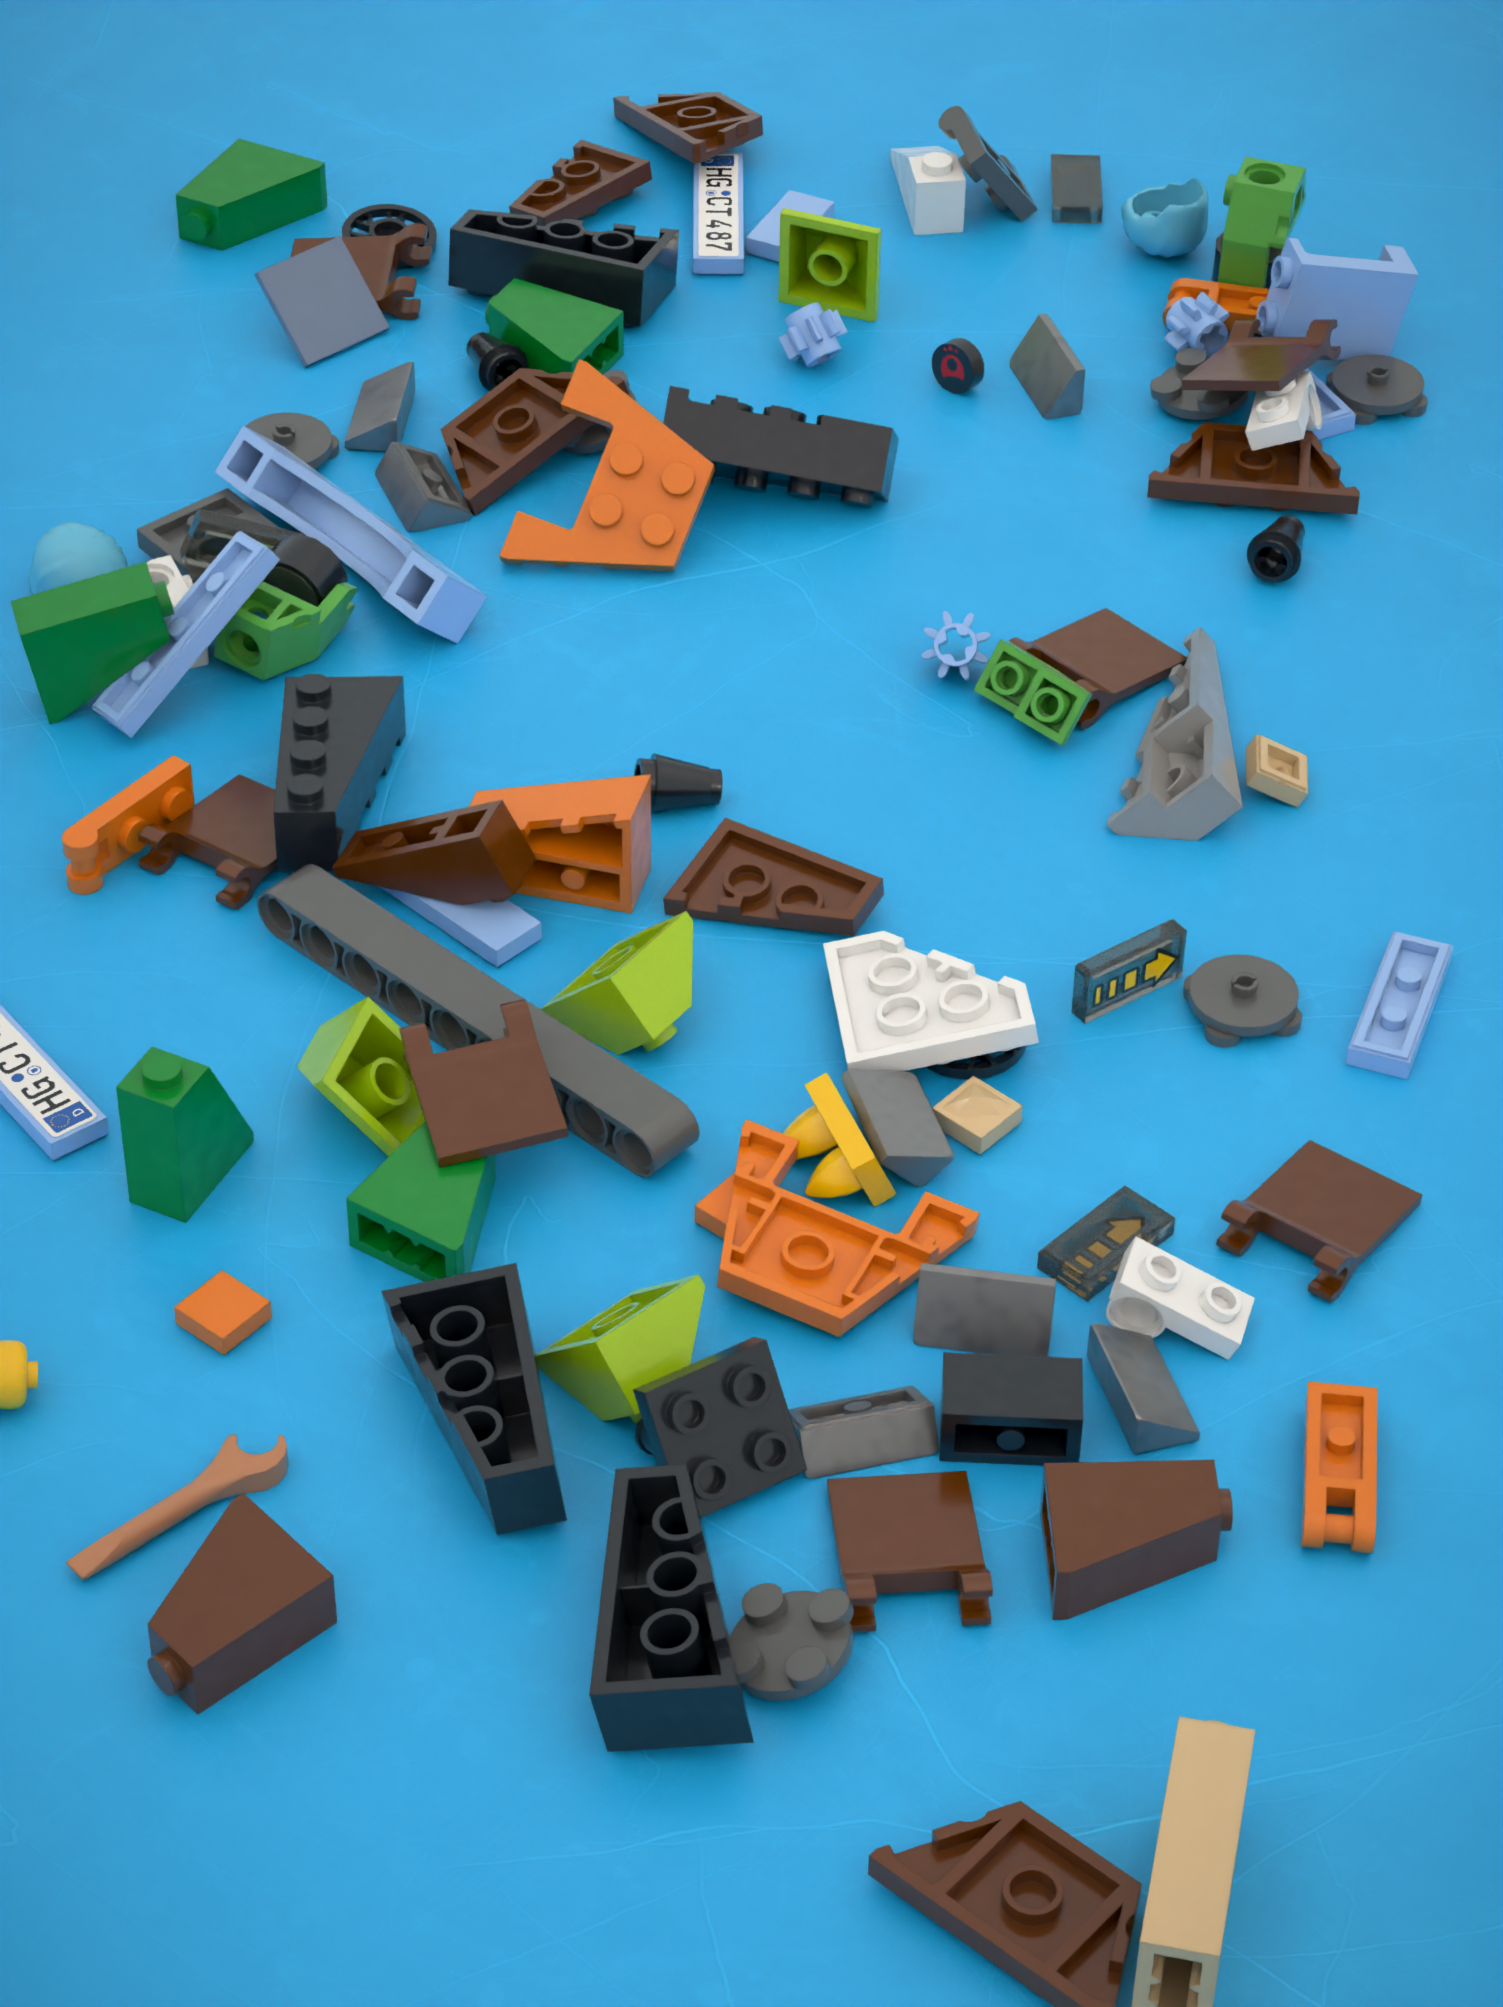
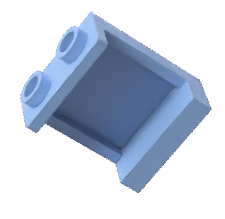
(1359, 293)

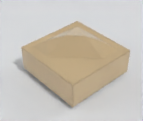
(1276, 770)
(977, 1114)

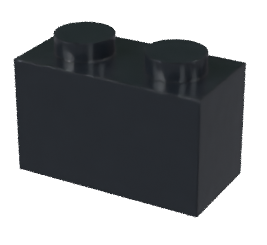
(1010, 1409)

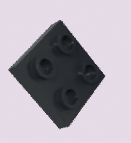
(723, 1423)

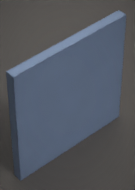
(322, 301)

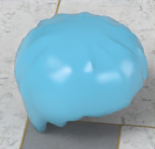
(1167, 218)
(71, 555)

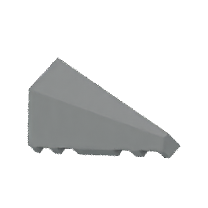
(1185, 756)

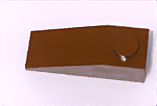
(443, 856)

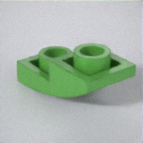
(1033, 691)

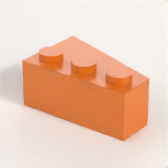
(585, 838)

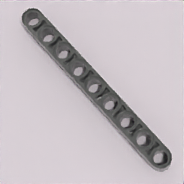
(461, 1007)

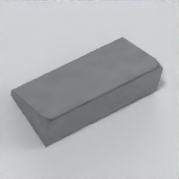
(1049, 370)
(382, 410)
(420, 488)
(899, 1123)
(983, 1311)
(1139, 1389)
(865, 1431)

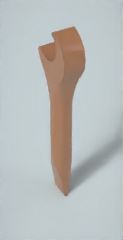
(227, 1475)

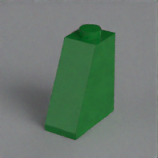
(249, 194)
(556, 327)
(91, 634)
(177, 1133)
(422, 1213)

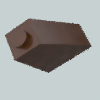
(1127, 1527)
(237, 1608)

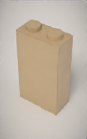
(1193, 1865)

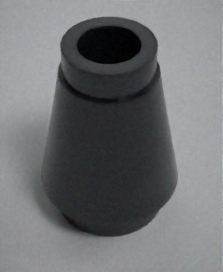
(494, 359)
(1277, 549)
(679, 783)

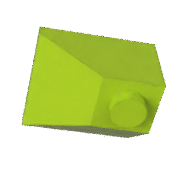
(829, 264)
(632, 989)
(363, 1072)
(627, 1347)

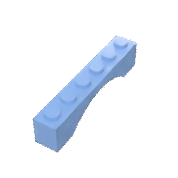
(361, 539)

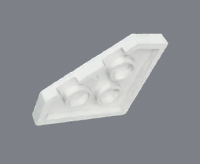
(919, 1008)

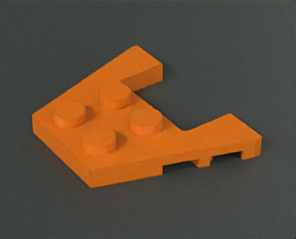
(639, 495)
(814, 1258)

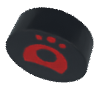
(958, 365)

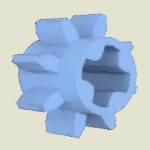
(1197, 324)
(812, 334)
(940, 639)

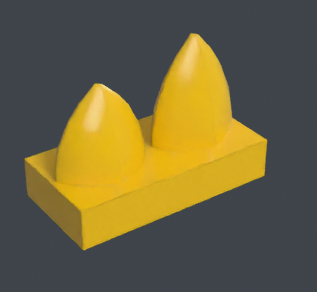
(846, 1167)

